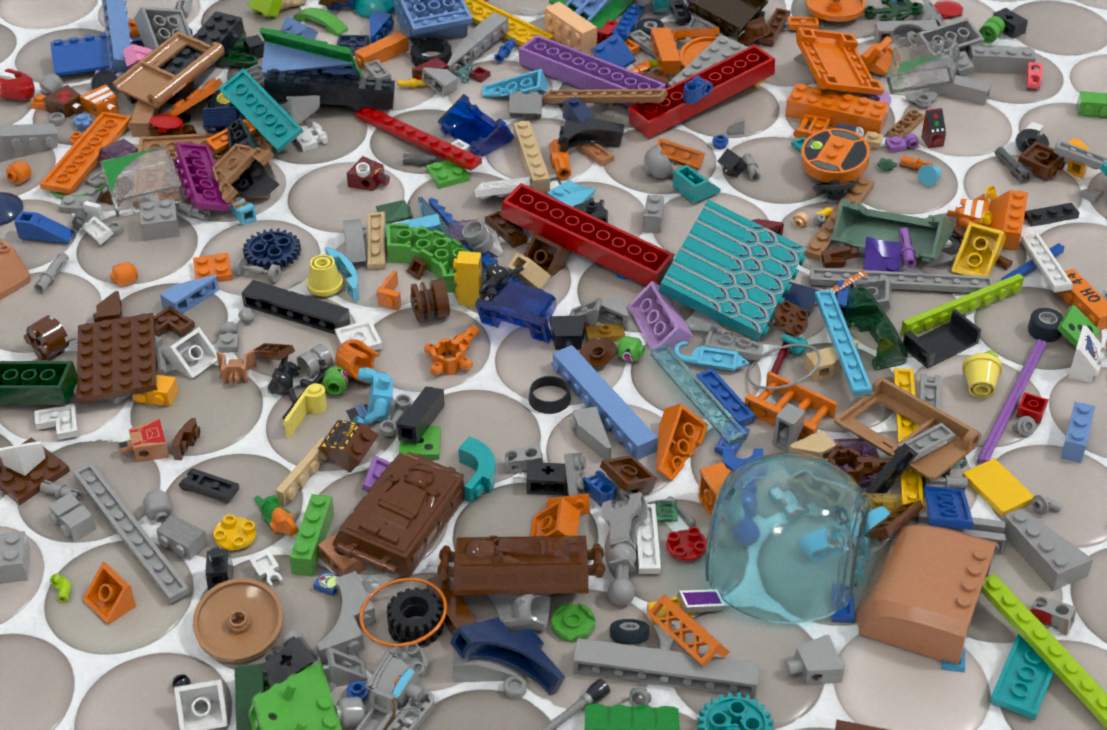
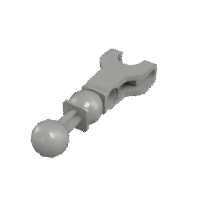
(623, 541)

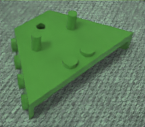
(296, 703)

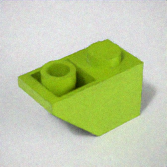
(267, 7)

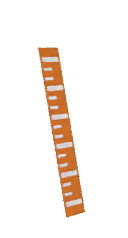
(852, 279)

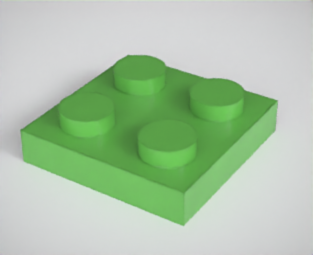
(447, 174)

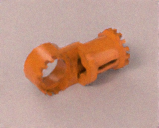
(642, 66)

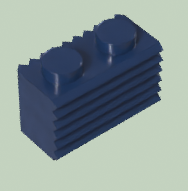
(218, 118)

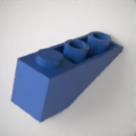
(380, 25)
(38, 227)

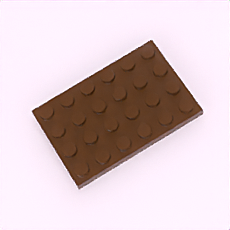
(116, 358)

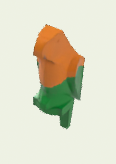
(276, 517)

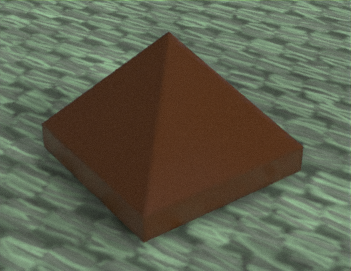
(417, 267)

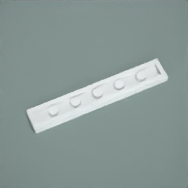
(1046, 263)

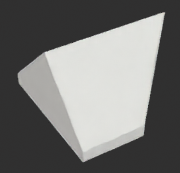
(22, 457)

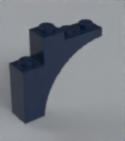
(518, 650)

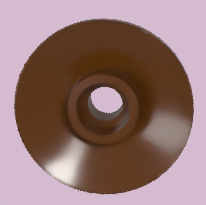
(658, 75)
(599, 351)

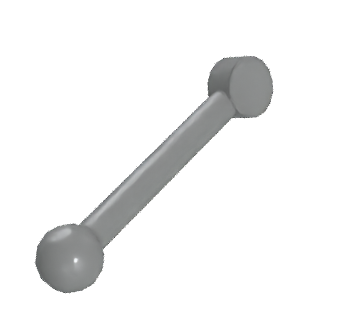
(691, 521)

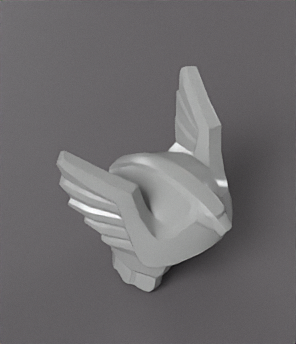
(529, 612)

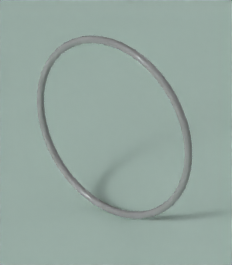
(791, 384)

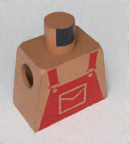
(146, 442)

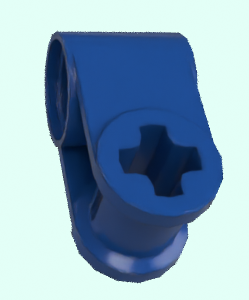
(696, 90)
(599, 488)

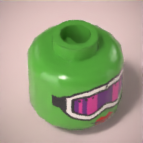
(630, 349)
(335, 380)

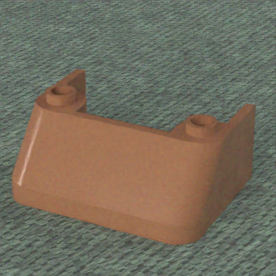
(12, 270)

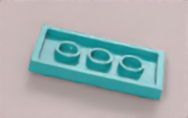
(1022, 680)

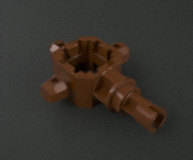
(862, 465)

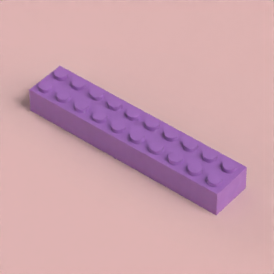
(580, 68)

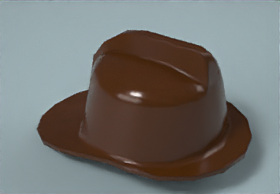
(754, 30)

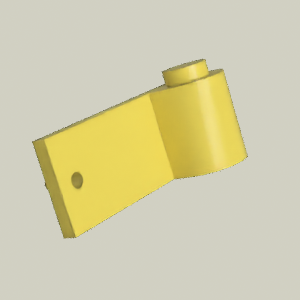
(312, 401)

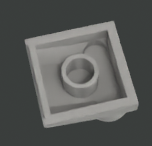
(881, 291)

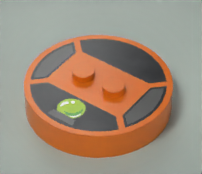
(835, 155)

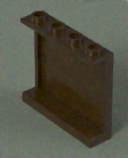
(727, 14)

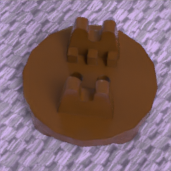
(790, 325)

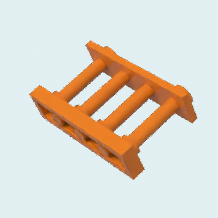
(767, 411)

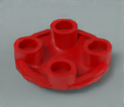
(948, 8)
(166, 121)
(686, 544)

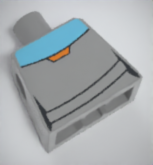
(396, 678)

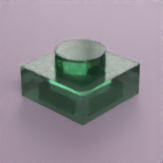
(666, 511)

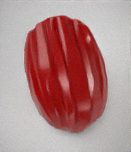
(17, 89)

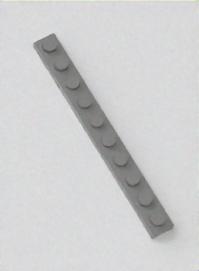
(905, 280)
(131, 533)

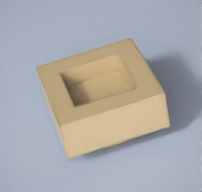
(873, 139)

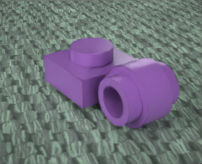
(898, 144)

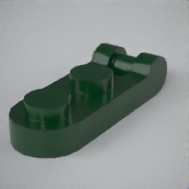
(238, 60)

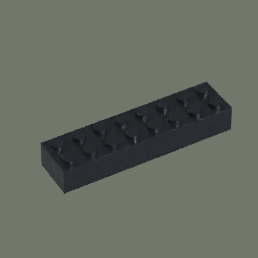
(218, 28)
(332, 89)

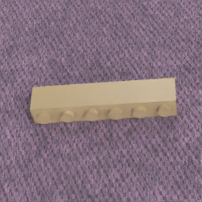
(531, 156)

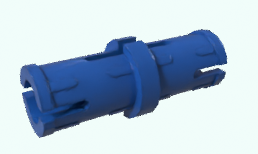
(505, 50)

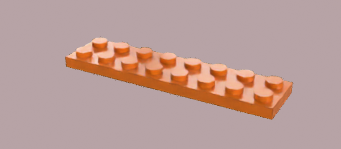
(84, 153)

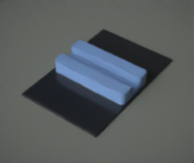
(359, 411)

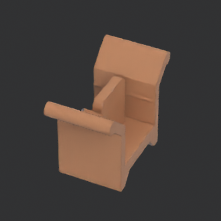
(236, 369)

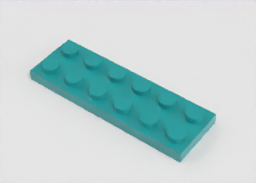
(261, 110)

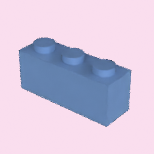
(1078, 432)

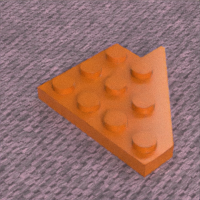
(196, 96)

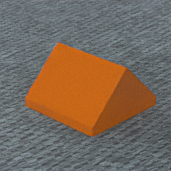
(109, 594)

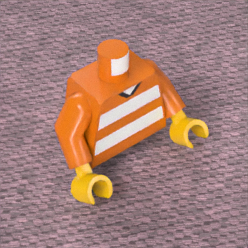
(973, 210)

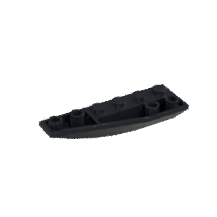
(257, 179)

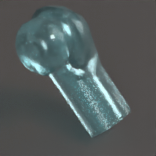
(464, 73)

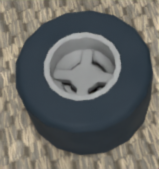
(1044, 324)

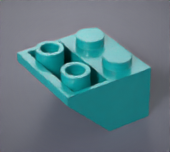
(693, 184)

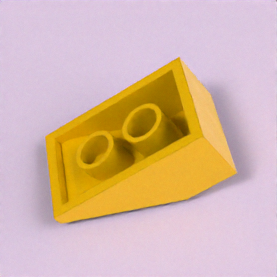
(978, 250)

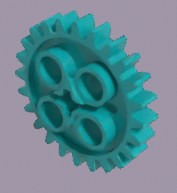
(734, 714)

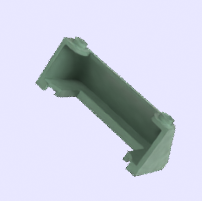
(857, 222)

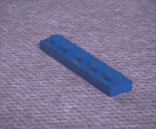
(628, 21)

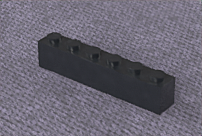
(295, 307)

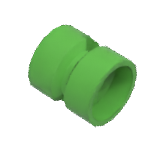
(992, 29)

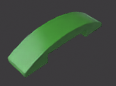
(333, 24)

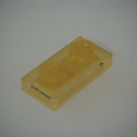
(890, 501)

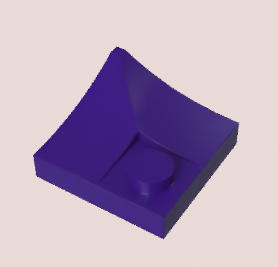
(882, 255)

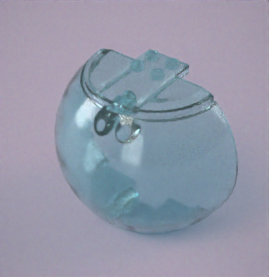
(788, 538)

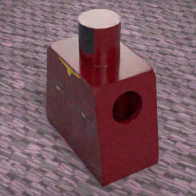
(370, 182)

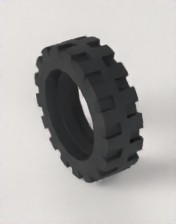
(427, 46)

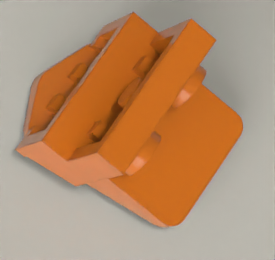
(876, 59)

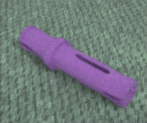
(908, 251)

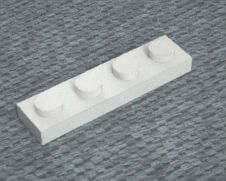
(648, 544)

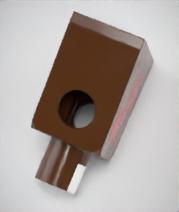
(65, 101)

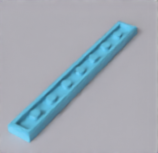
(843, 343)

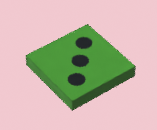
(1072, 325)
(428, 445)

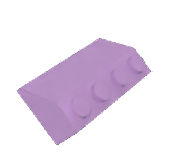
(658, 318)

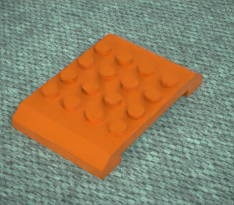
(836, 62)

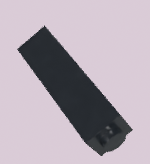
(421, 414)

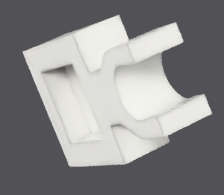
(266, 566)

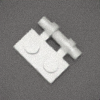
(307, 139)

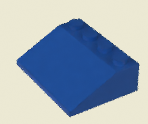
(80, 54)

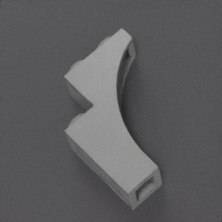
(346, 633)

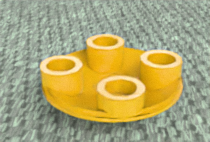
(234, 533)

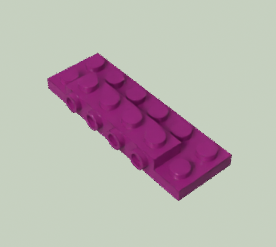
(197, 176)

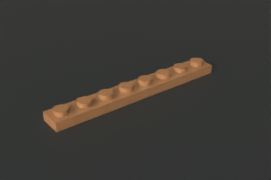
(607, 96)
(822, 238)

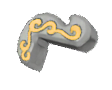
(381, 712)

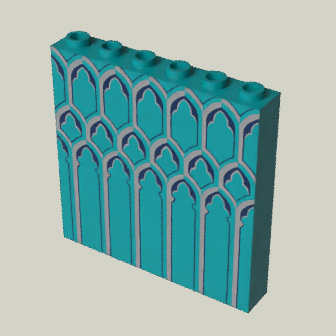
(733, 270)

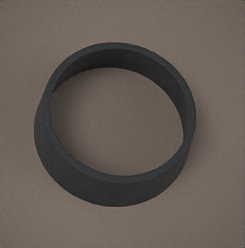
(549, 407)

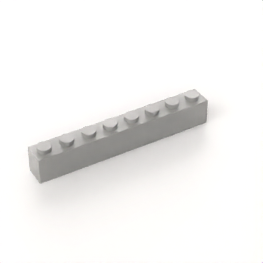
(665, 668)

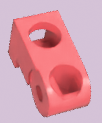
(1034, 77)

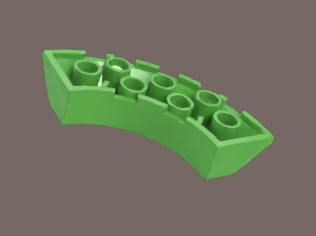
(429, 246)

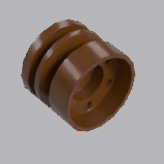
(430, 300)

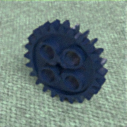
(272, 248)

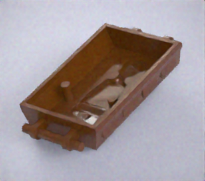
(402, 514)
(521, 565)

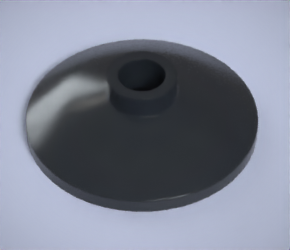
(1028, 137)

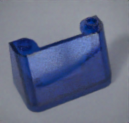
(475, 127)

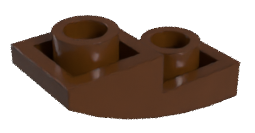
(185, 437)

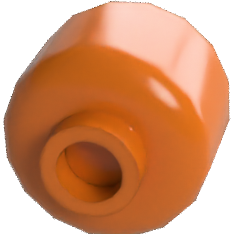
(18, 172)
(124, 274)

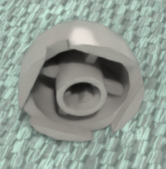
(657, 163)

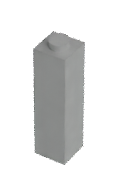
(965, 89)

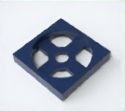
(346, 40)

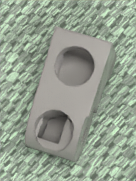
(518, 459)

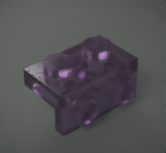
(116, 149)

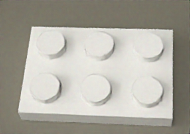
(500, 188)

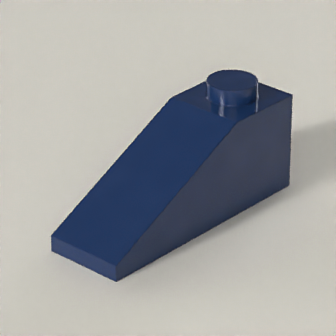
(575, 110)

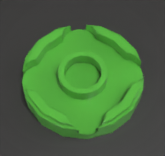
(572, 622)

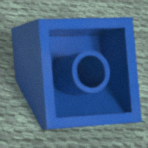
(614, 51)

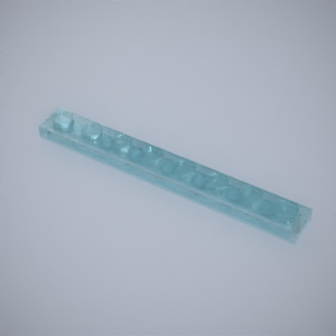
(699, 395)

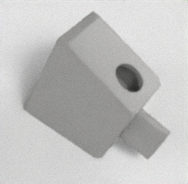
(817, 662)

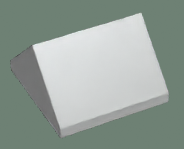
(201, 705)

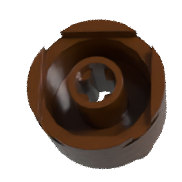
(46, 337)

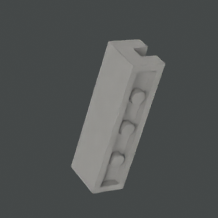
(983, 528)

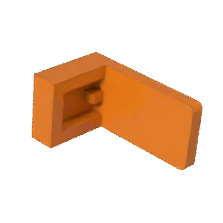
(386, 295)

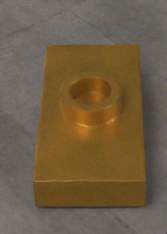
(612, 331)

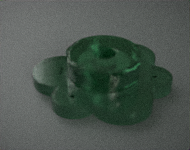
(886, 164)

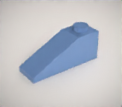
(190, 293)

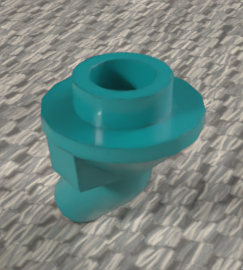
(791, 340)

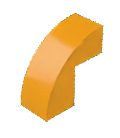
(1074, 168)

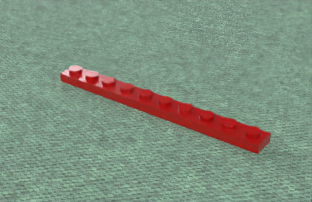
(419, 138)

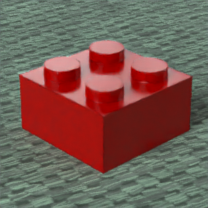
(1032, 406)

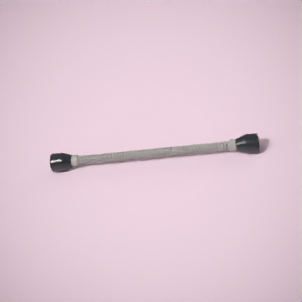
(595, 692)

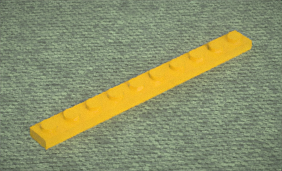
(910, 481)

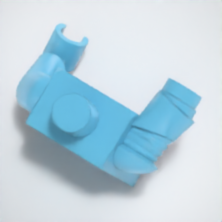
(379, 395)

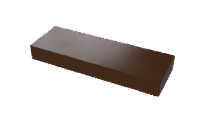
(506, 230)
(273, 351)

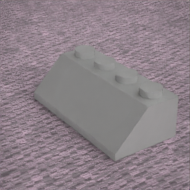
(962, 29)

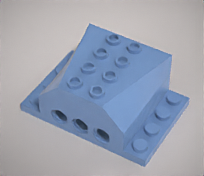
(433, 18)

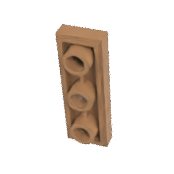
(906, 124)

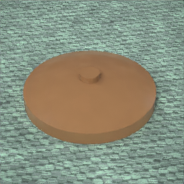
(238, 620)

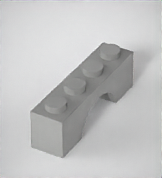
(899, 29)

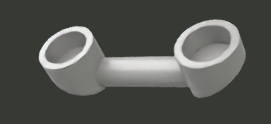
(402, 404)

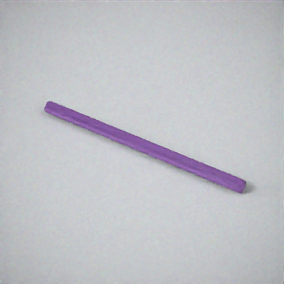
(1011, 402)

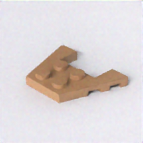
(234, 164)

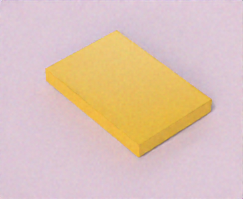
(998, 487)

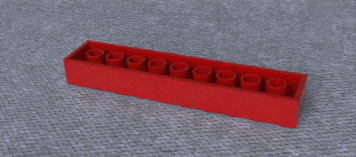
(728, 79)
(586, 235)

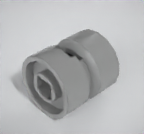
(478, 237)
(315, 360)

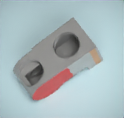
(1054, 613)

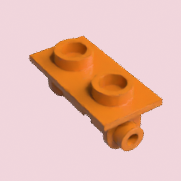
(580, 502)

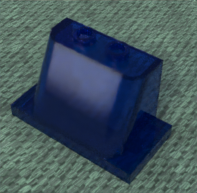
(521, 307)

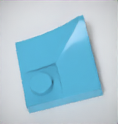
(571, 193)

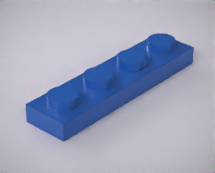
(726, 396)

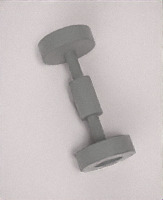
(240, 266)

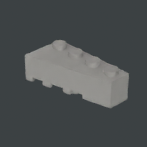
(26, 140)
(1045, 550)

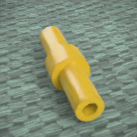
(412, 83)

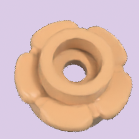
(800, 219)

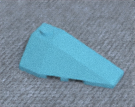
(528, 82)

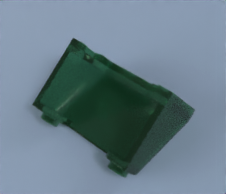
(868, 315)

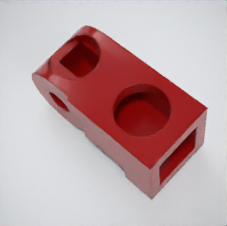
(606, 31)

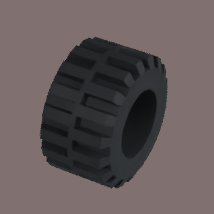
(411, 604)

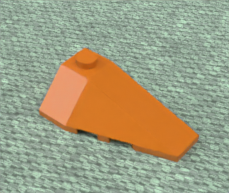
(678, 437)

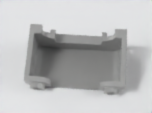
(300, 106)

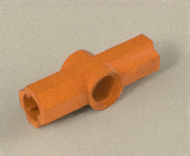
(559, 160)

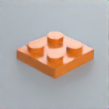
(213, 265)

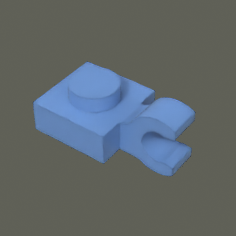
(82, 121)

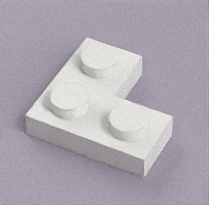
(61, 417)

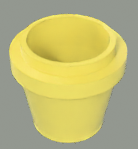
(324, 276)
(982, 374)

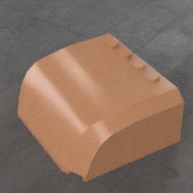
(925, 590)

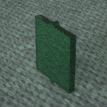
(395, 211)

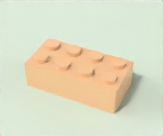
(570, 28)

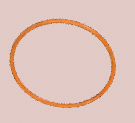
(412, 642)

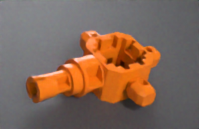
(455, 347)

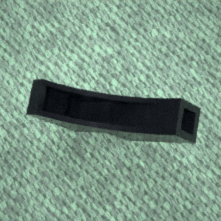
(590, 131)

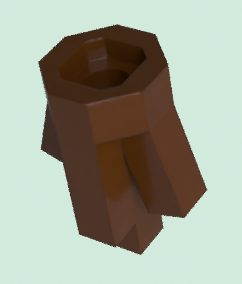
(837, 256)

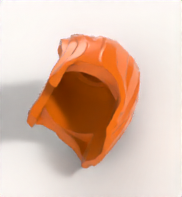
(355, 355)

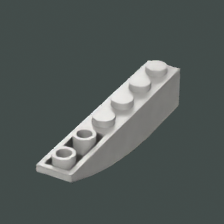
(478, 41)

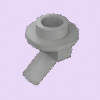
(1042, 504)

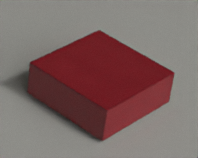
(479, 74)

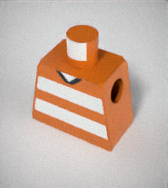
(100, 100)

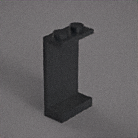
(943, 341)

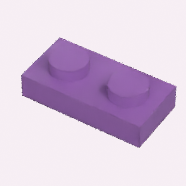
(374, 472)

